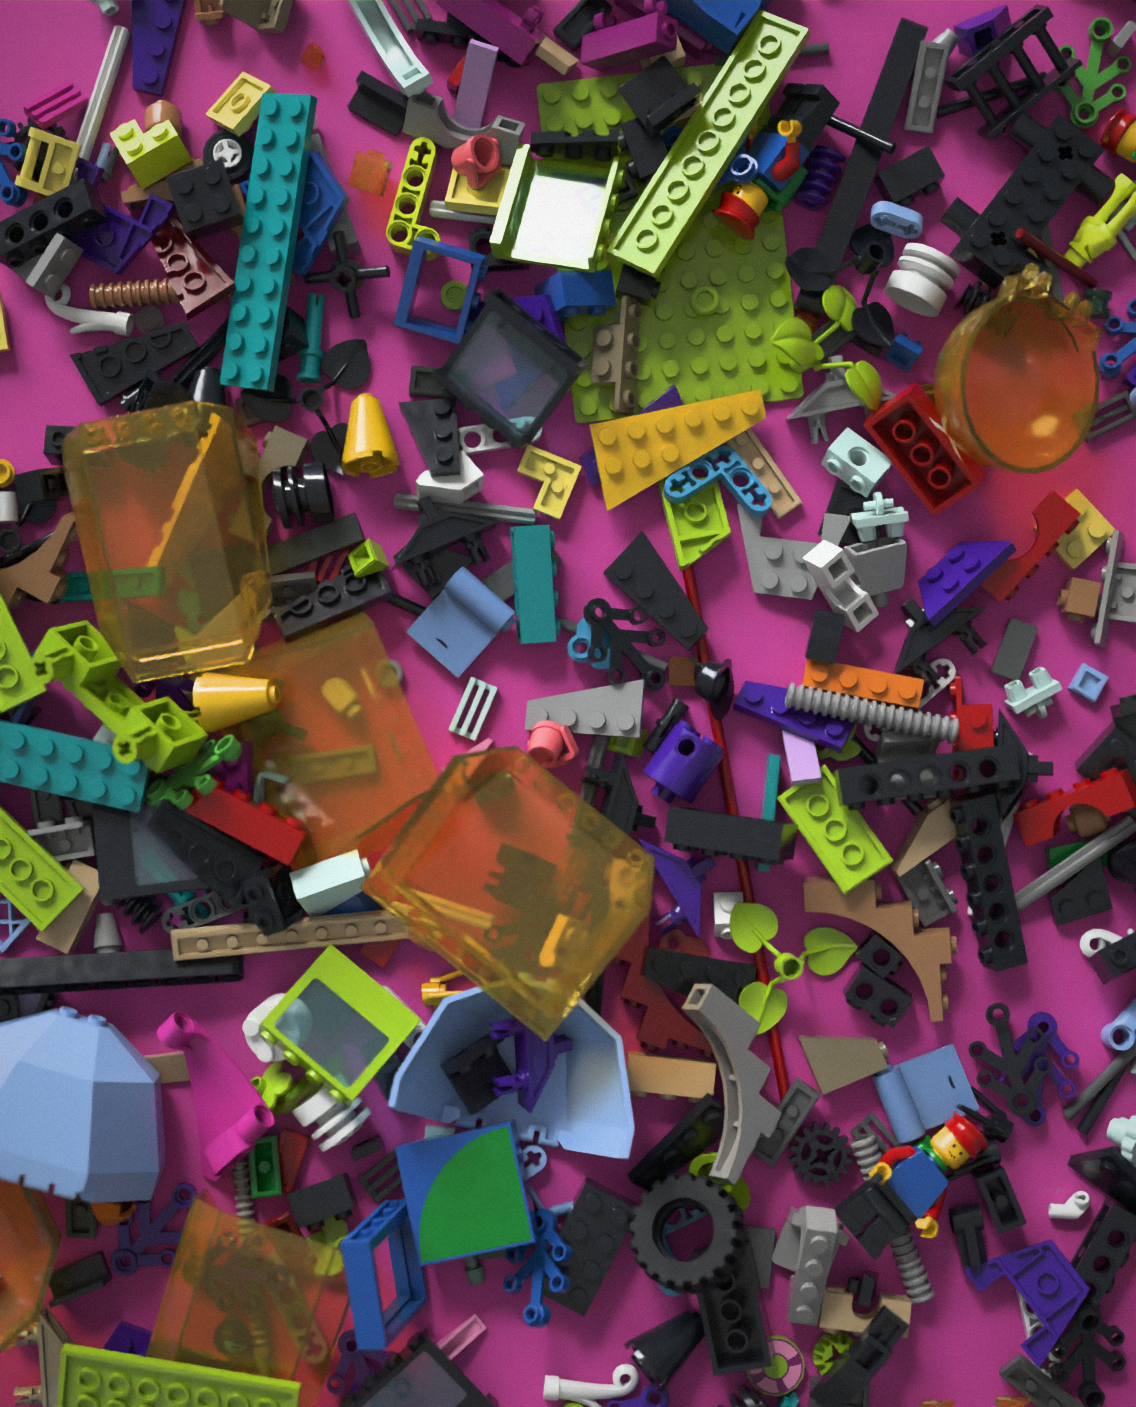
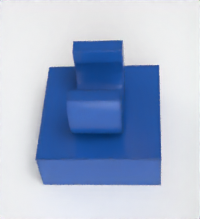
(903, 352)

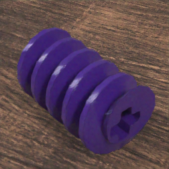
(819, 169)

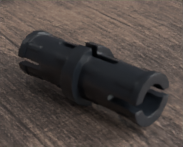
(665, 724)

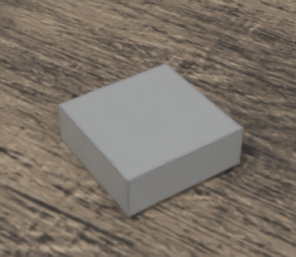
(1121, 38)

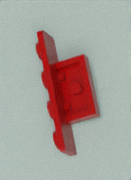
(974, 727)

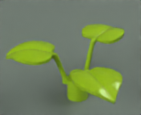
(795, 341)
(755, 924)

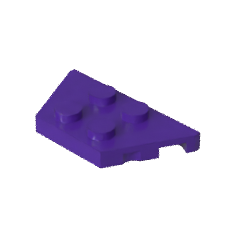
(960, 574)

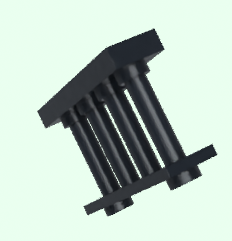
(989, 58)

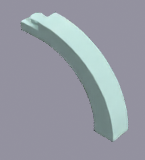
(391, 46)

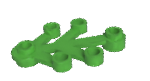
(1091, 80)
(188, 774)

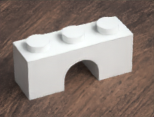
(831, 572)

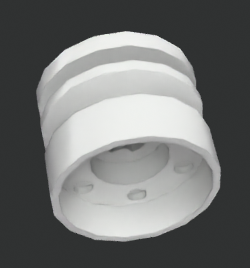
(922, 279)
(333, 1119)

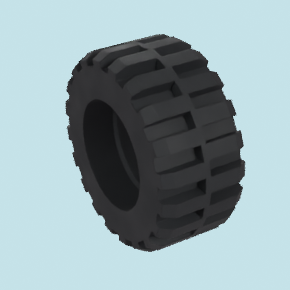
(650, 1222)

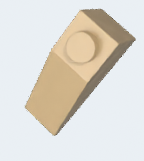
(928, 834)

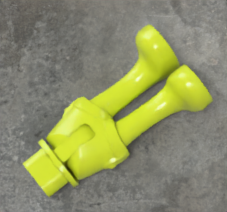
(1097, 236)

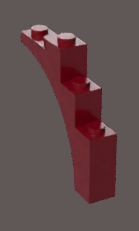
(660, 1016)

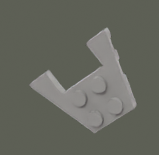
(777, 563)

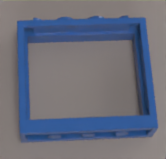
(372, 1325)

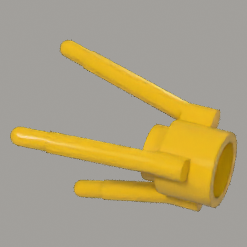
(435, 992)

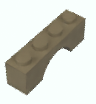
(281, 450)

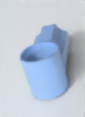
(1126, 1023)

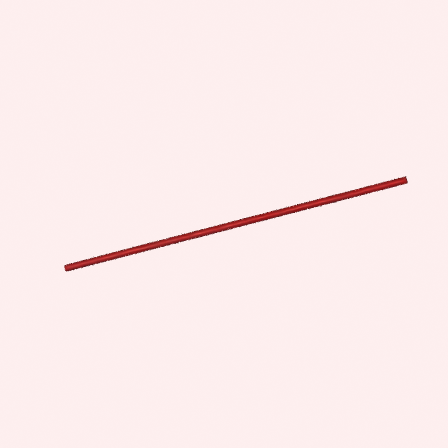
(742, 866)

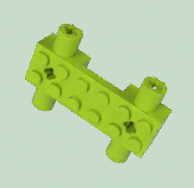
(88, 668)

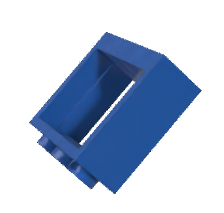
(411, 284)

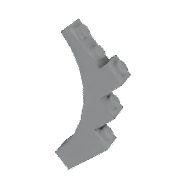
(743, 1076)

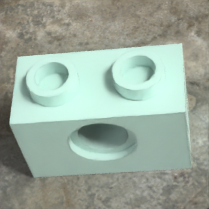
(851, 449)

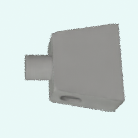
(878, 566)

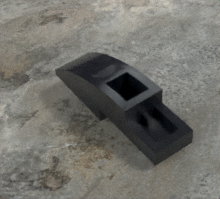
(456, 34)
(862, 1361)

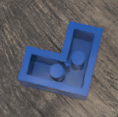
(579, 293)

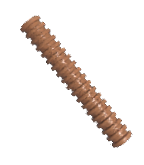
(135, 293)

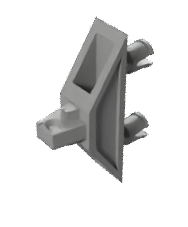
(830, 396)
(50, 1338)

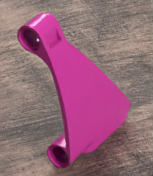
(226, 1102)

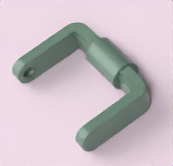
(260, 786)

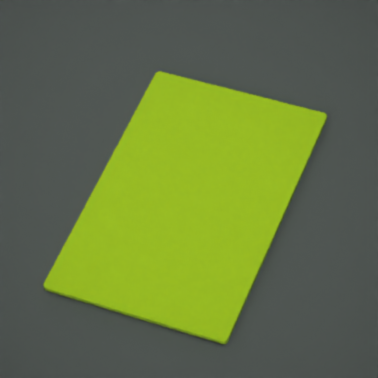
(678, 347)

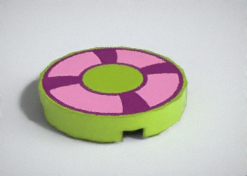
(784, 1373)

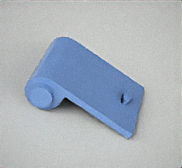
(464, 619)
(922, 1093)

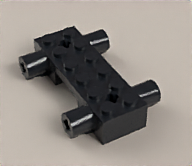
(1055, 165)

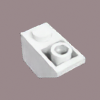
(454, 487)

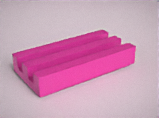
(52, 102)

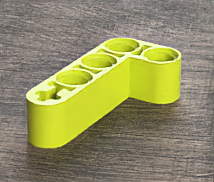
(413, 195)

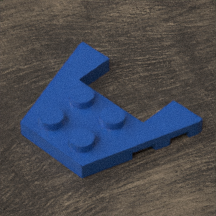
(320, 210)

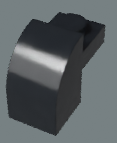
(824, 636)

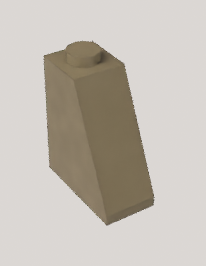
(842, 1059)

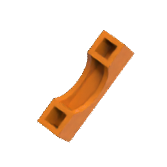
(864, 683)

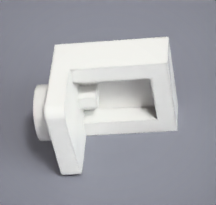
(723, 904)

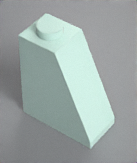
(330, 882)

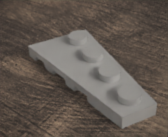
(596, 711)

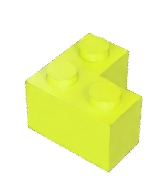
(152, 153)

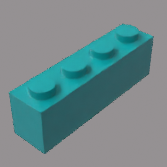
(534, 584)

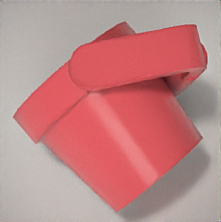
(478, 155)
(548, 741)

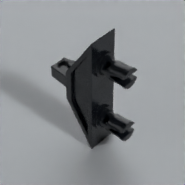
(441, 531)
(924, 637)
(1028, 765)
(619, 799)

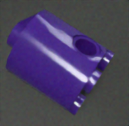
(678, 772)

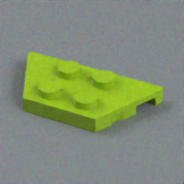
(696, 523)

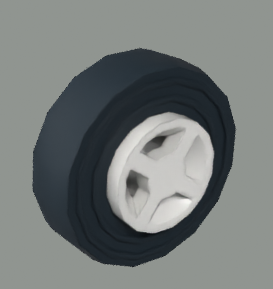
(225, 146)

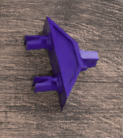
(683, 882)
(533, 1060)

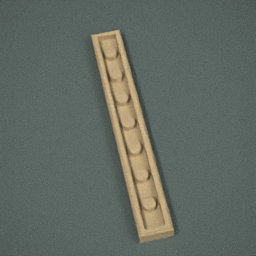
(302, 934)

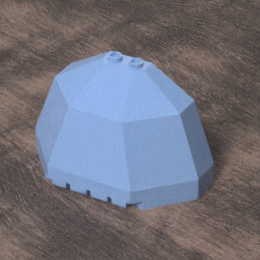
(580, 1105)
(78, 1109)

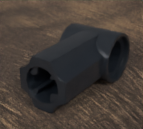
(968, 1226)

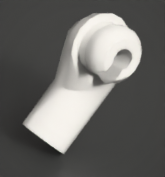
(1072, 1209)

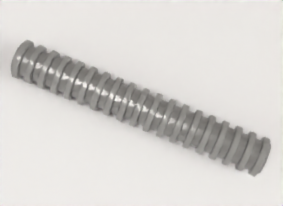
(872, 713)
(903, 1244)

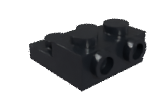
(273, 898)

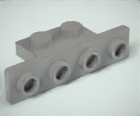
(1119, 591)

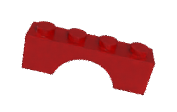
(1052, 519)
(1110, 794)

